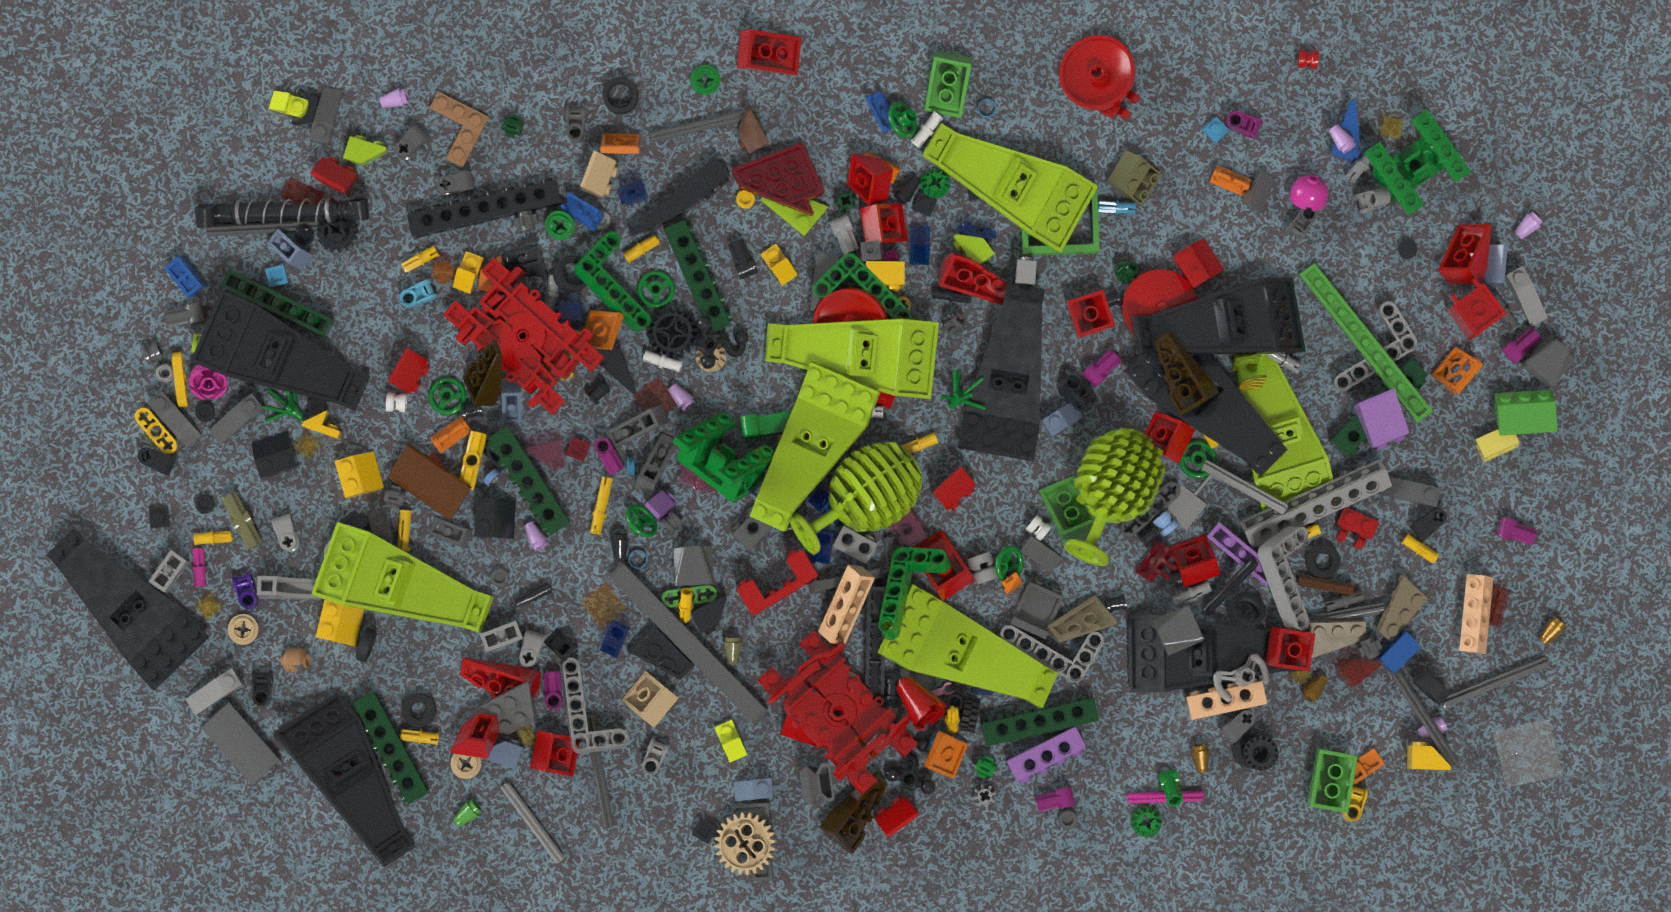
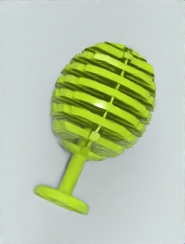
(1117, 484)
(866, 492)

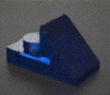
(920, 245)
(826, 540)
(615, 638)

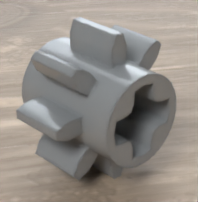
(989, 794)

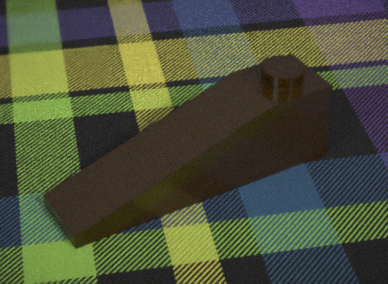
(484, 376)
(1186, 379)

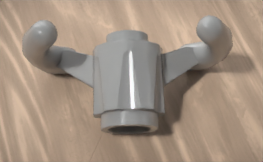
(1241, 676)

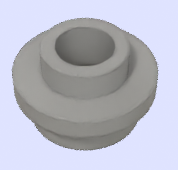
(161, 368)

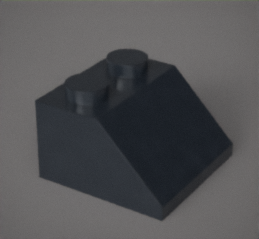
(274, 456)
(495, 518)

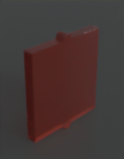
(655, 395)

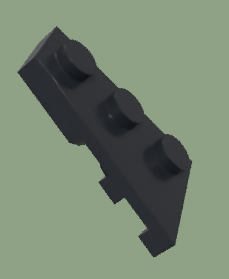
(660, 651)

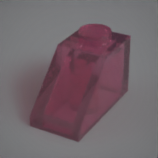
(549, 454)

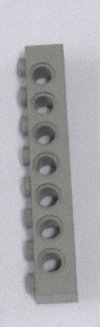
(1317, 503)

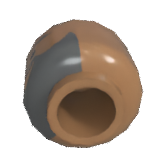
(295, 660)

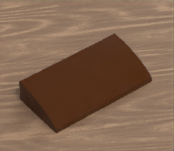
(429, 482)

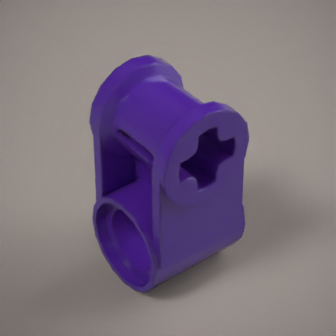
(245, 589)

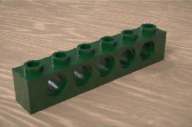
(674, 234)
(277, 303)
(1341, 441)
(559, 519)
(1089, 715)
(382, 719)

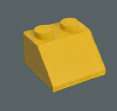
(889, 273)
(359, 474)
(339, 623)
(1425, 757)

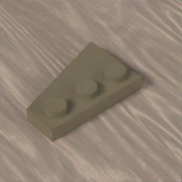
(1403, 606)
(1083, 619)
(1336, 634)

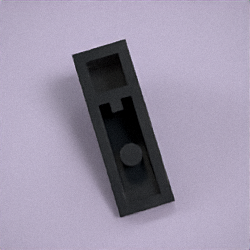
(616, 367)

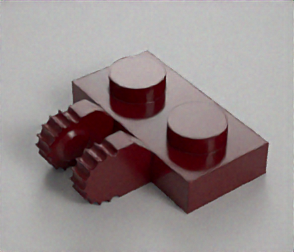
(1154, 562)

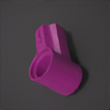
(1517, 348)
(1098, 371)
(609, 458)
(1511, 530)
(553, 687)
(1059, 799)

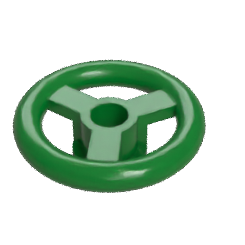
(904, 118)
(668, 282)
(439, 383)
(1204, 446)
(638, 523)
(1006, 563)

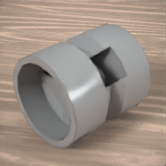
(984, 575)

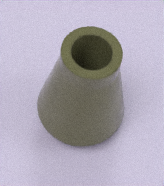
(732, 649)

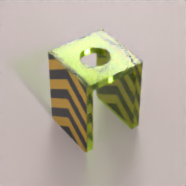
(1248, 379)

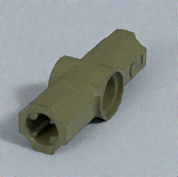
(242, 520)

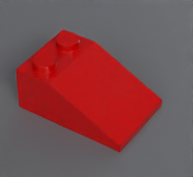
(768, 52)
(1467, 254)
(956, 577)

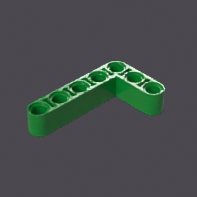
(609, 284)
(866, 285)
(763, 425)
(902, 584)

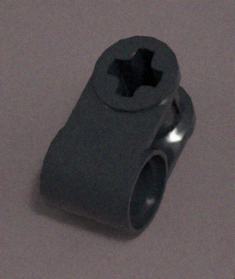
(1076, 392)
(159, 461)
(1426, 525)
(262, 686)

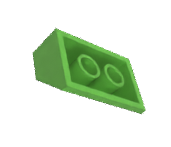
(1525, 412)
(1332, 780)

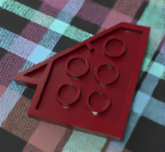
(782, 178)

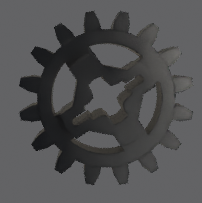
(336, 240)

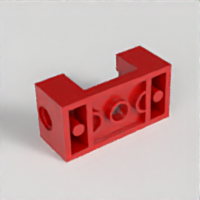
(802, 570)

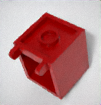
(1476, 310)

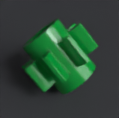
(985, 767)

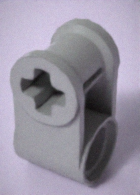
(1372, 199)
(284, 529)
(532, 645)
(655, 755)

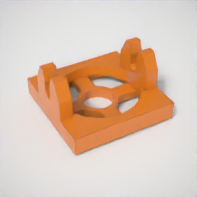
(1455, 354)

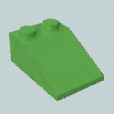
(948, 84)
(1066, 513)

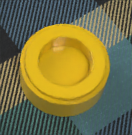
(745, 199)

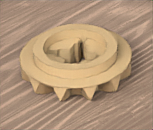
(719, 353)
(237, 622)
(466, 773)

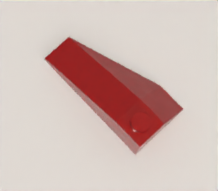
(971, 278)
(498, 677)

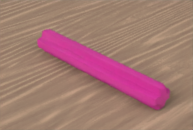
(1155, 797)

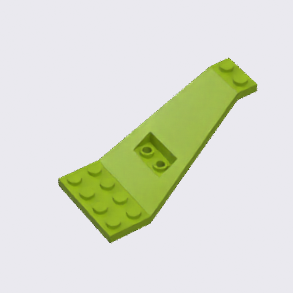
(1044, 202)
(897, 353)
(828, 410)
(1305, 461)
(362, 567)
(983, 660)

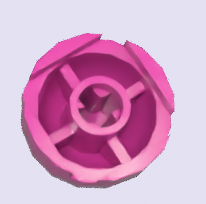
(1309, 192)
(207, 383)

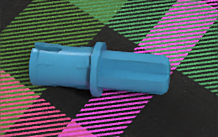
(1117, 207)

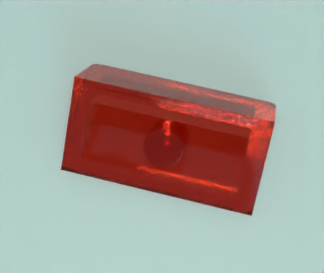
(298, 192)
(1498, 605)

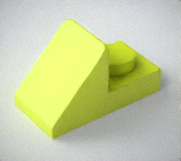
(288, 104)
(730, 741)

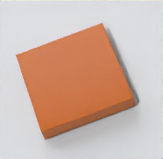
(620, 143)
(604, 327)
(946, 755)

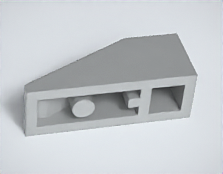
(1526, 296)
(215, 691)

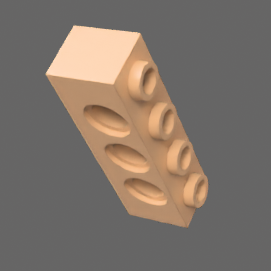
(846, 604)
(1476, 614)
(1196, 709)

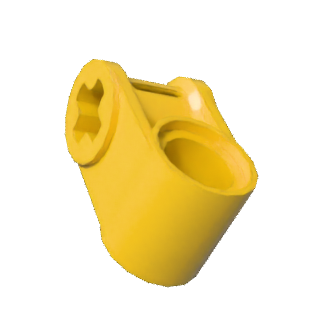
(1357, 802)

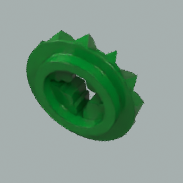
(698, 74)
(934, 191)
(551, 225)
(1137, 818)

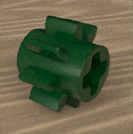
(512, 126)
(844, 195)
(1126, 271)

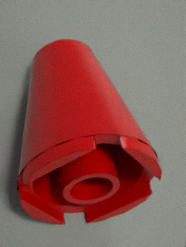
(920, 703)

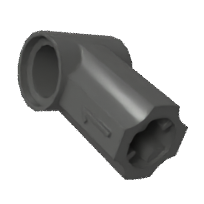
(190, 314)

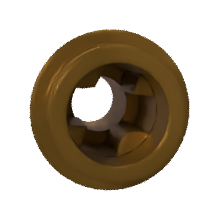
(1552, 630)
(1314, 689)
(1200, 756)

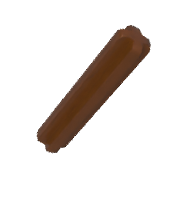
(1325, 584)

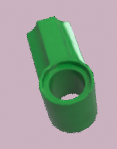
(1170, 784)

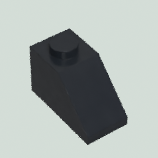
(709, 615)

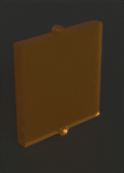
(603, 605)

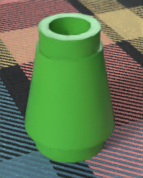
(467, 813)

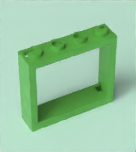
(1068, 249)

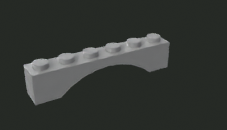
(285, 588)

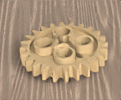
(759, 833)

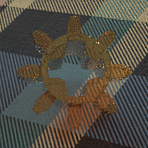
(443, 272)

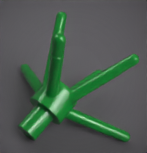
(959, 396)
(290, 408)

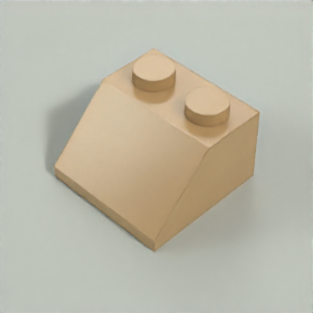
(599, 175)
(649, 699)

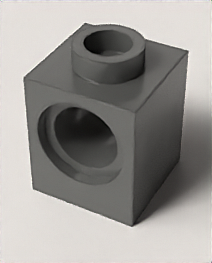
(872, 251)

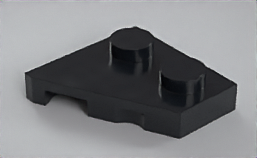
(528, 259)

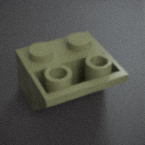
(1134, 178)

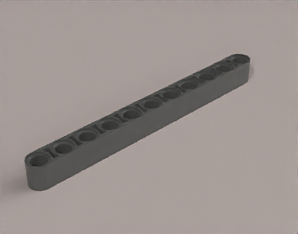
(688, 643)

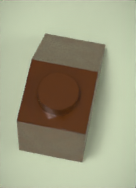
(750, 133)

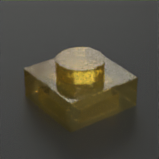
(1391, 128)
(307, 446)
(208, 607)
(1300, 676)
(527, 736)

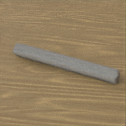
(1245, 487)
(532, 822)

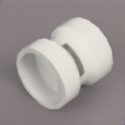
(400, 400)
(1041, 531)

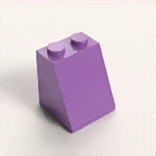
(1382, 419)

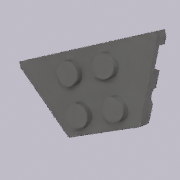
(512, 708)

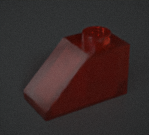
(1356, 670)

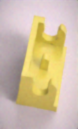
(1493, 445)

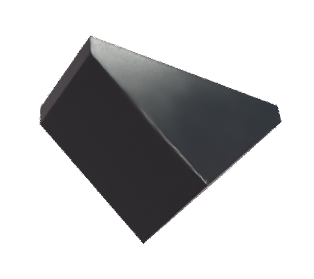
(561, 645)

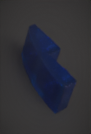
(970, 230)
(820, 501)

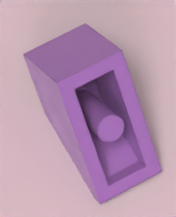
(661, 504)

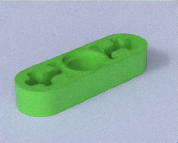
(695, 601)

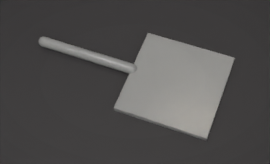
(1187, 505)

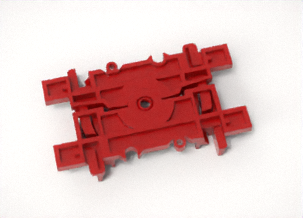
(541, 330)
(843, 693)

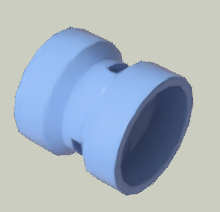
(1164, 522)

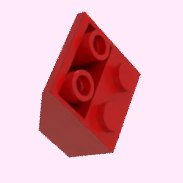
(477, 736)

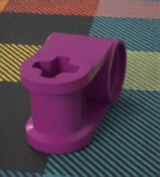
(1245, 124)

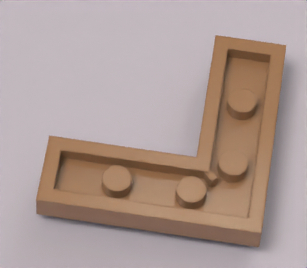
(472, 126)

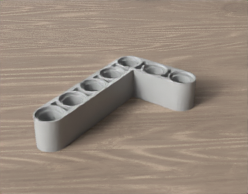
(1397, 346)
(1280, 578)
(1052, 655)
(580, 714)

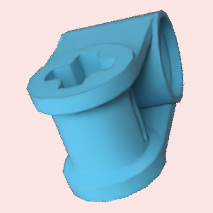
(419, 294)

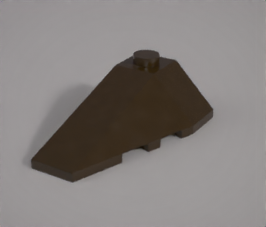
(848, 819)

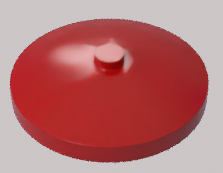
(1097, 72)
(1154, 293)
(849, 305)

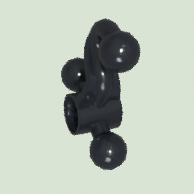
(708, 361)
(893, 774)

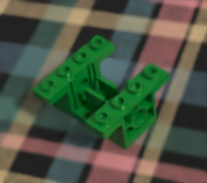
(1431, 153)
(720, 468)

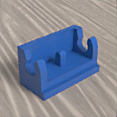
(879, 107)
(582, 212)
(185, 276)
(1398, 652)

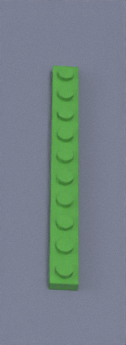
(1365, 343)

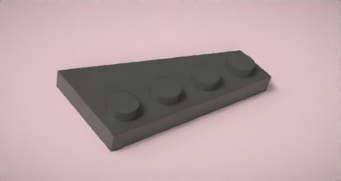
(763, 810)

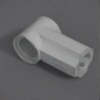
(843, 231)

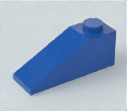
(1350, 125)

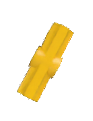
(474, 448)

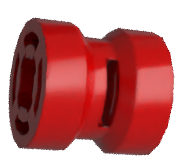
(1308, 59)

